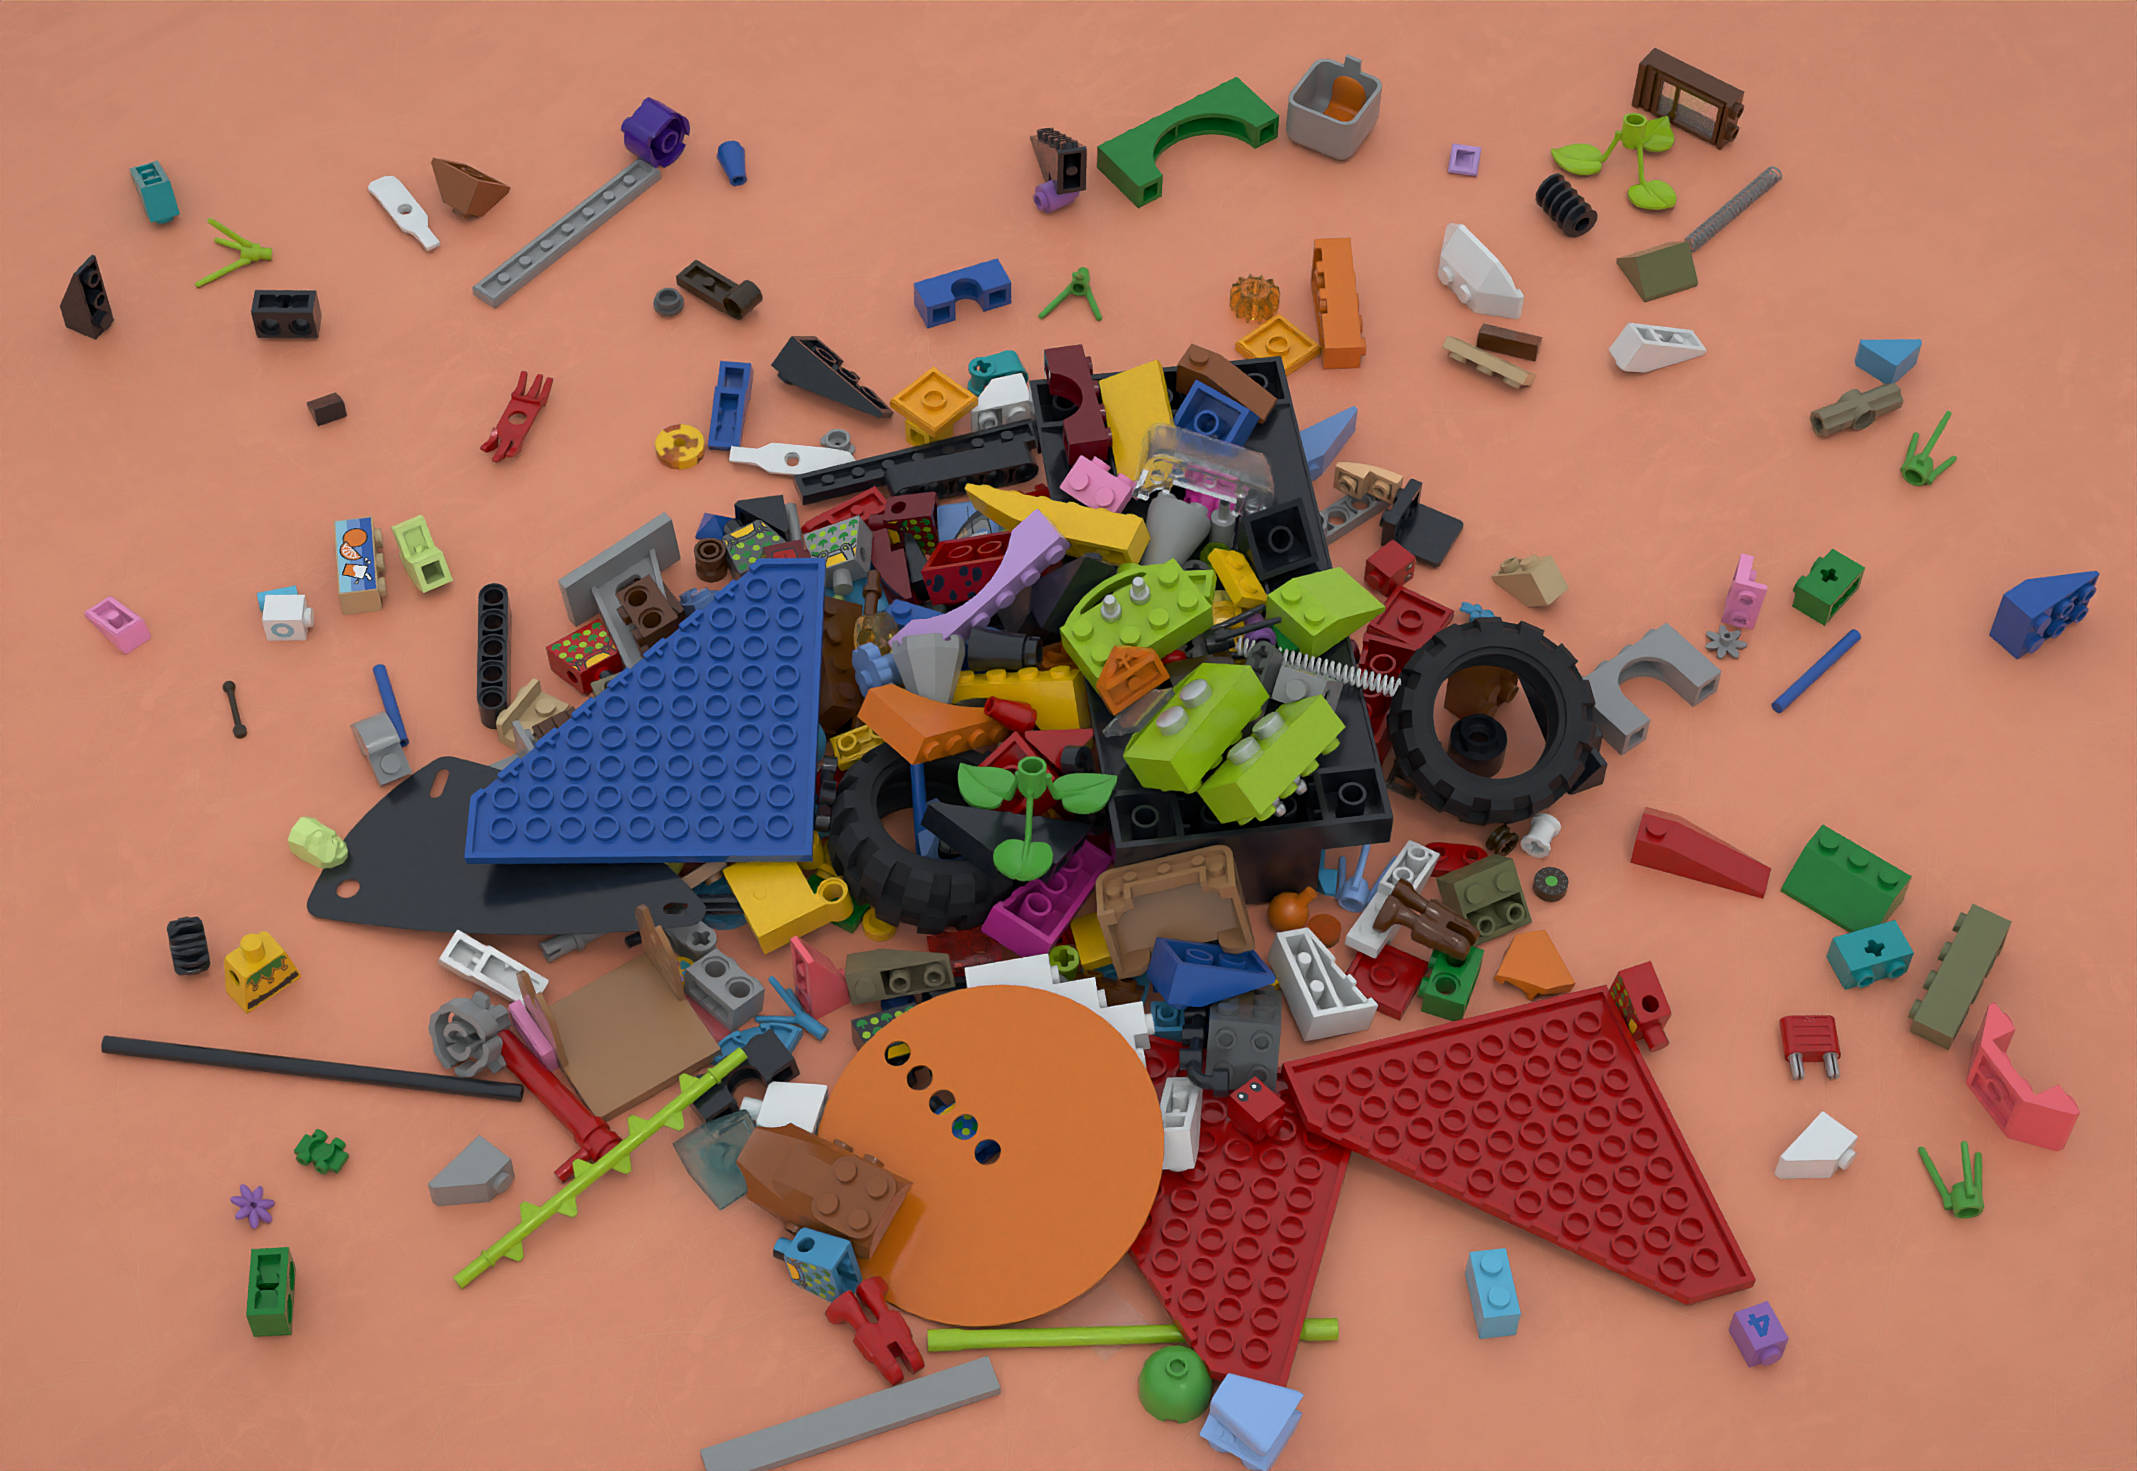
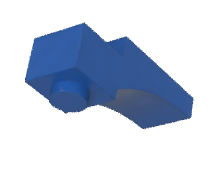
(730, 405)

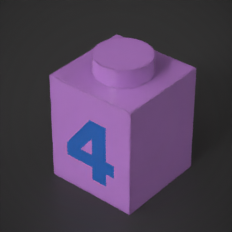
(1758, 1334)

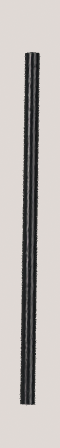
(313, 1068)

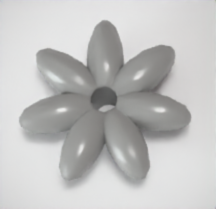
(1725, 642)

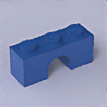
(982, 282)

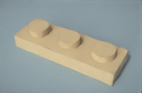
(1488, 362)

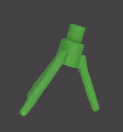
(1078, 286)

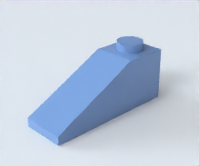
(1326, 439)

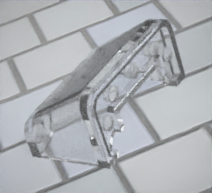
(1205, 466)

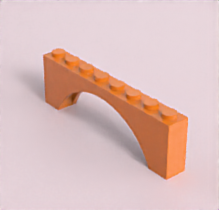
(928, 728)

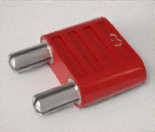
(1810, 1040)

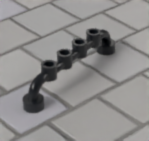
(1192, 1058)

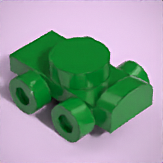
(324, 1156)

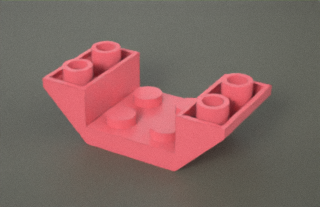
(2009, 1099)

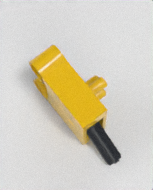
(779, 899)

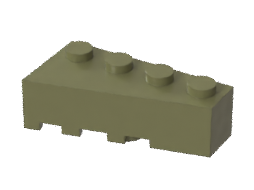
(1960, 976)

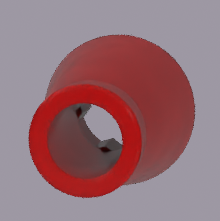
(1011, 714)

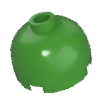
(1175, 1384)

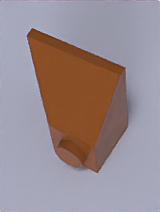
(467, 188)

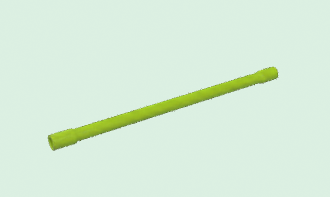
(958, 1339)

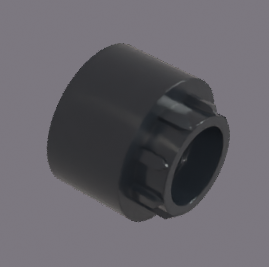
(1478, 744)

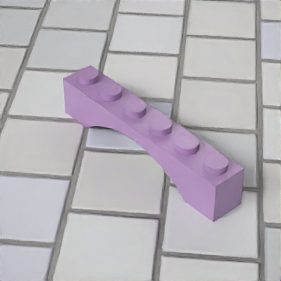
(1030, 551)

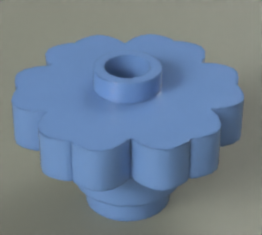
(873, 669)

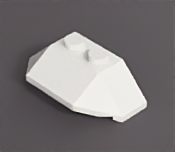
(1477, 275)

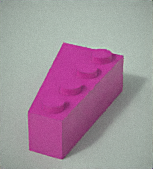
(1040, 912)

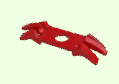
(519, 404)

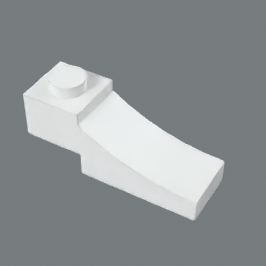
(487, 967)

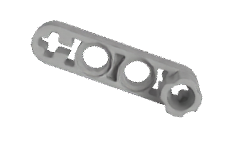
(1352, 516)

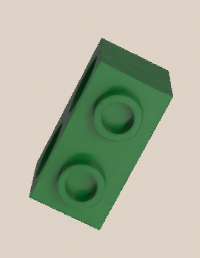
(1455, 981)
(271, 1292)

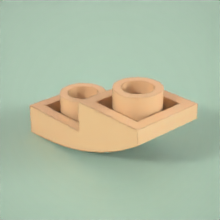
(1359, 479)

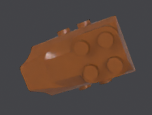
(821, 1185)

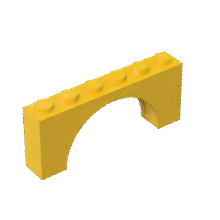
(1054, 694)

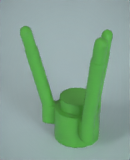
(1919, 468)
(1966, 1196)

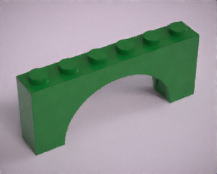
(1224, 110)

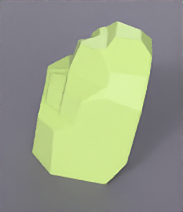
(317, 844)

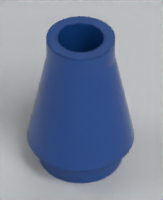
(732, 159)

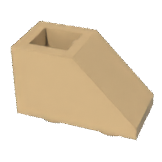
(1531, 580)

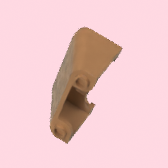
(1172, 897)

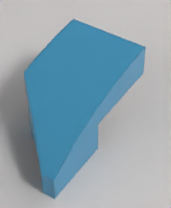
(1326, 879)

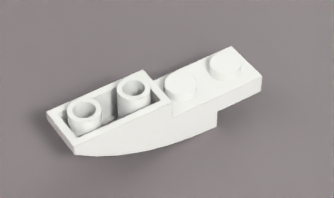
(1413, 864)

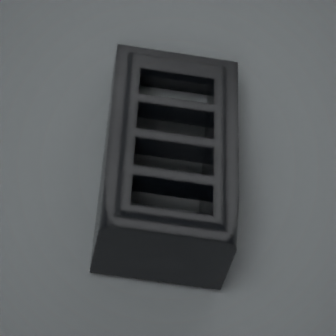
(916, 562)

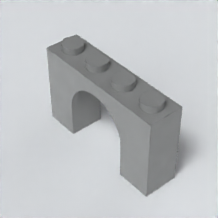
(1657, 655)

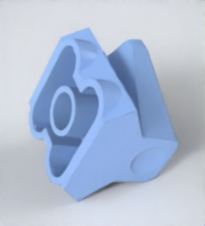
(1252, 1420)

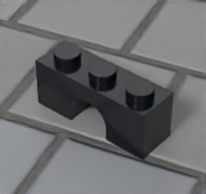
(766, 1062)

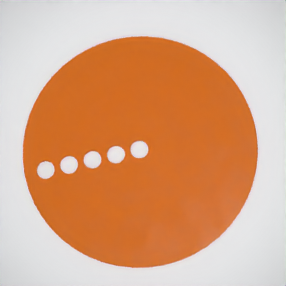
(1073, 1164)

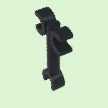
(827, 794)

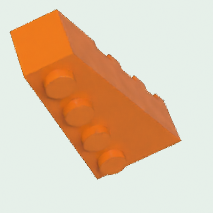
(1336, 304)

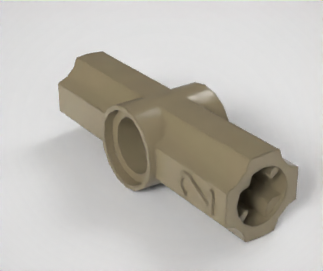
(1856, 409)

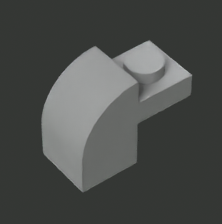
(381, 745)

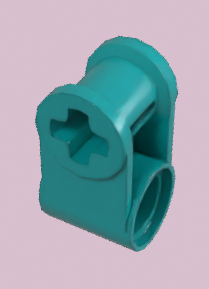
(993, 367)

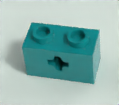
(1870, 955)

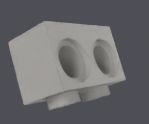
(724, 989)

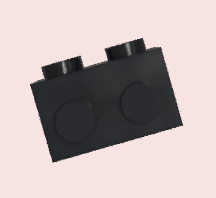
(1419, 528)

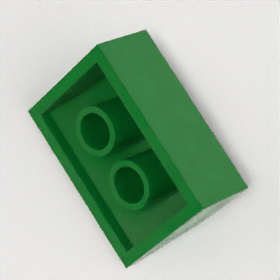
(1845, 882)

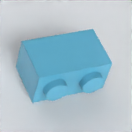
(1492, 1293)

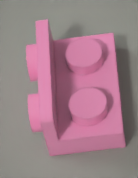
(1744, 596)

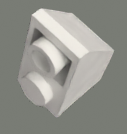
(1001, 403)

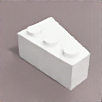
(1316, 988)

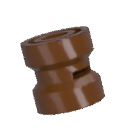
(710, 560)

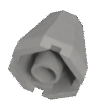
(930, 664)

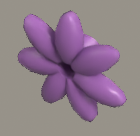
(252, 1205)

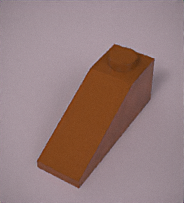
(1223, 377)

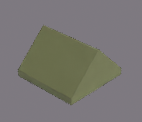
(1660, 270)

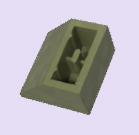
(1487, 896)

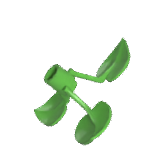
(991, 785)

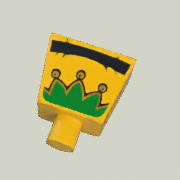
(257, 970)

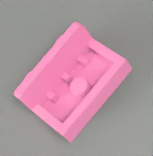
(1096, 487)

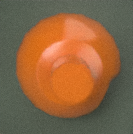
(1290, 910)

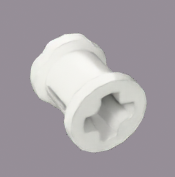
(1541, 834)

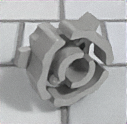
(473, 1032)

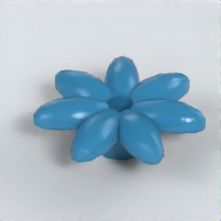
(1475, 611)

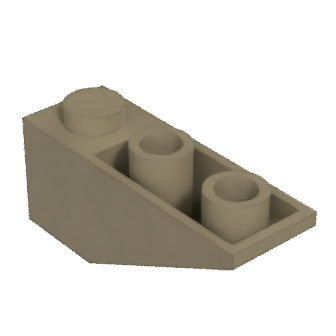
(896, 973)

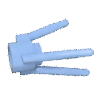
(1354, 893)

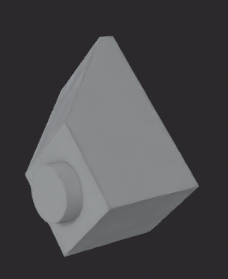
(473, 1176)

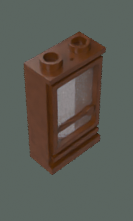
(1688, 98)

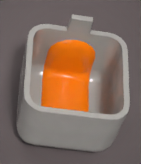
(1333, 107)

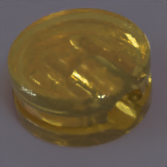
(875, 629)

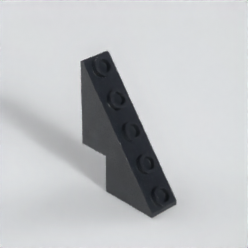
(1061, 160)
(1053, 597)
(979, 831)

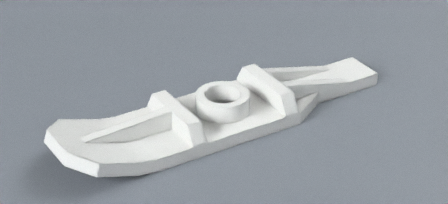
(398, 200)
(774, 458)

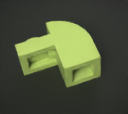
(420, 556)

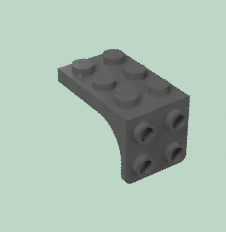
(1246, 1036)

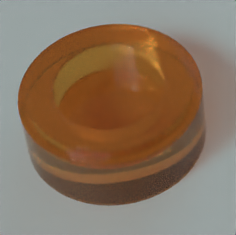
(1326, 929)

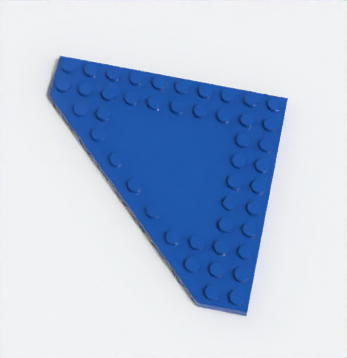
(685, 752)

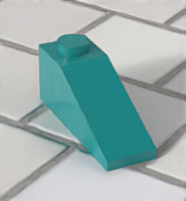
(155, 192)

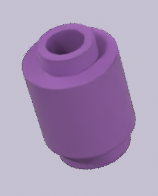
(1048, 200)

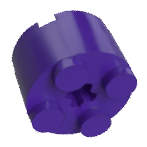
(655, 133)

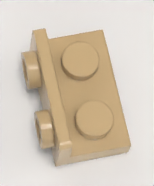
(530, 708)

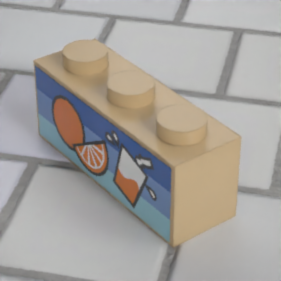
(359, 565)

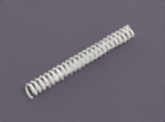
(1330, 670)

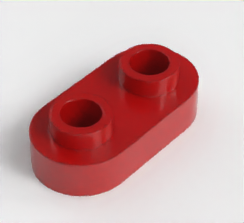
(1454, 856)

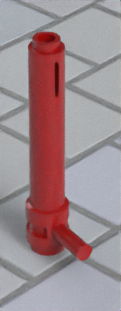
(589, 1131)

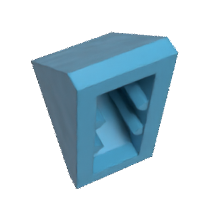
(1887, 358)

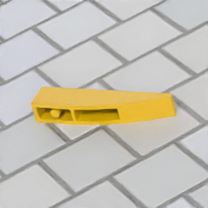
(1088, 530)

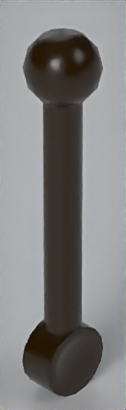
(239, 729)

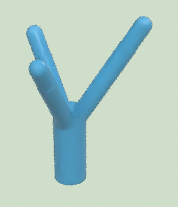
(801, 1017)

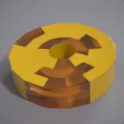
(676, 457)

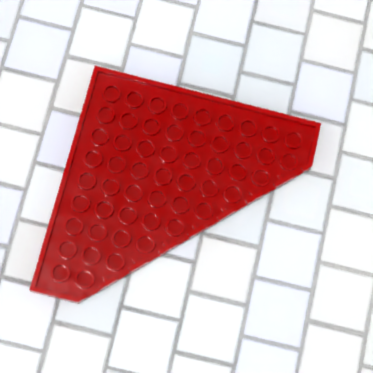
(1541, 1125)
(1240, 1233)

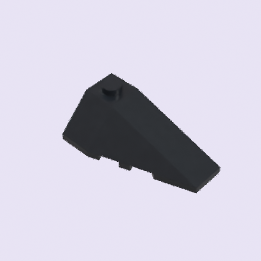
(817, 368)

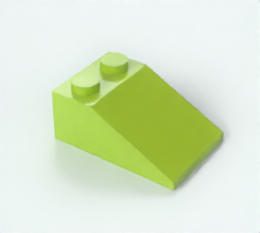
(1321, 609)

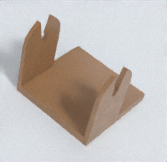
(626, 1029)

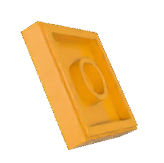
(1281, 339)
(934, 402)

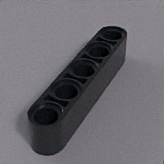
(950, 473)
(493, 653)

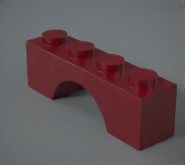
(1069, 376)

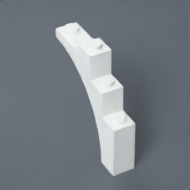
(1039, 974)

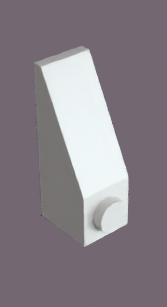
(1653, 347)
(1181, 1123)

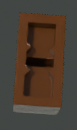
(647, 611)

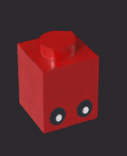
(1389, 568)
(1256, 1110)

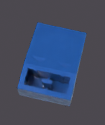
(2041, 610)

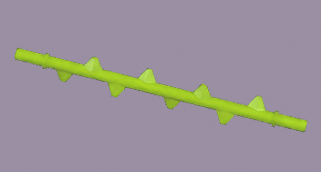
(587, 1173)

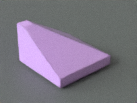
(1464, 160)

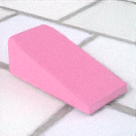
(118, 624)

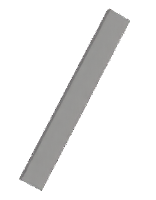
(566, 233)
(855, 1419)

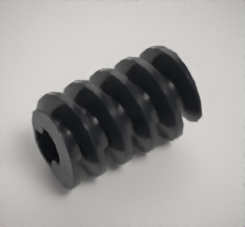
(1565, 206)

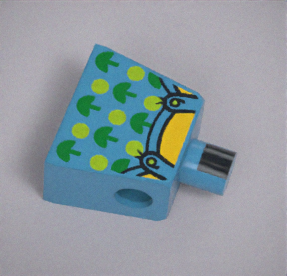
(820, 1263)

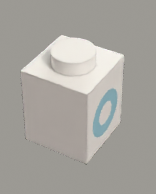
(286, 617)

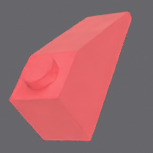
(816, 980)

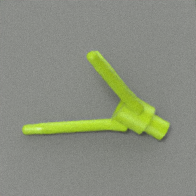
(249, 252)

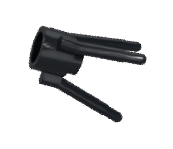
(1221, 637)

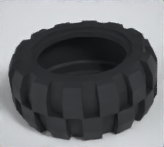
(1535, 659)
(891, 877)

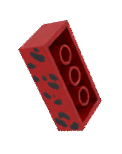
(965, 566)

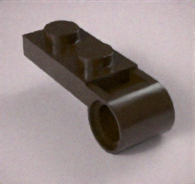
(719, 291)

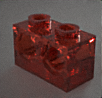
(963, 948)

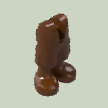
(1436, 926)

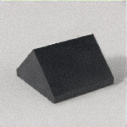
(1277, 539)

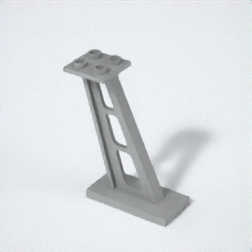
(594, 584)

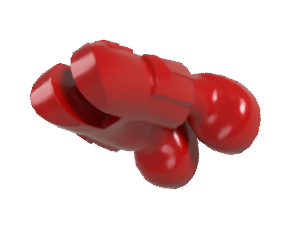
(881, 1340)

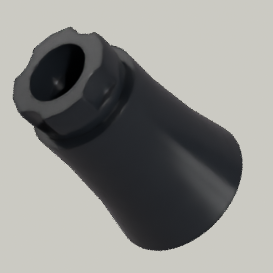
(1003, 650)

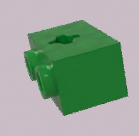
(1827, 586)

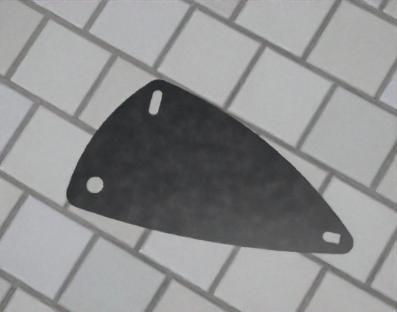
(417, 878)

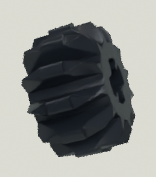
(188, 945)

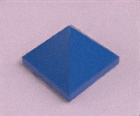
(712, 526)

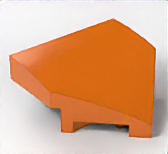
(1129, 676)
(1534, 966)

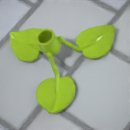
(1635, 134)

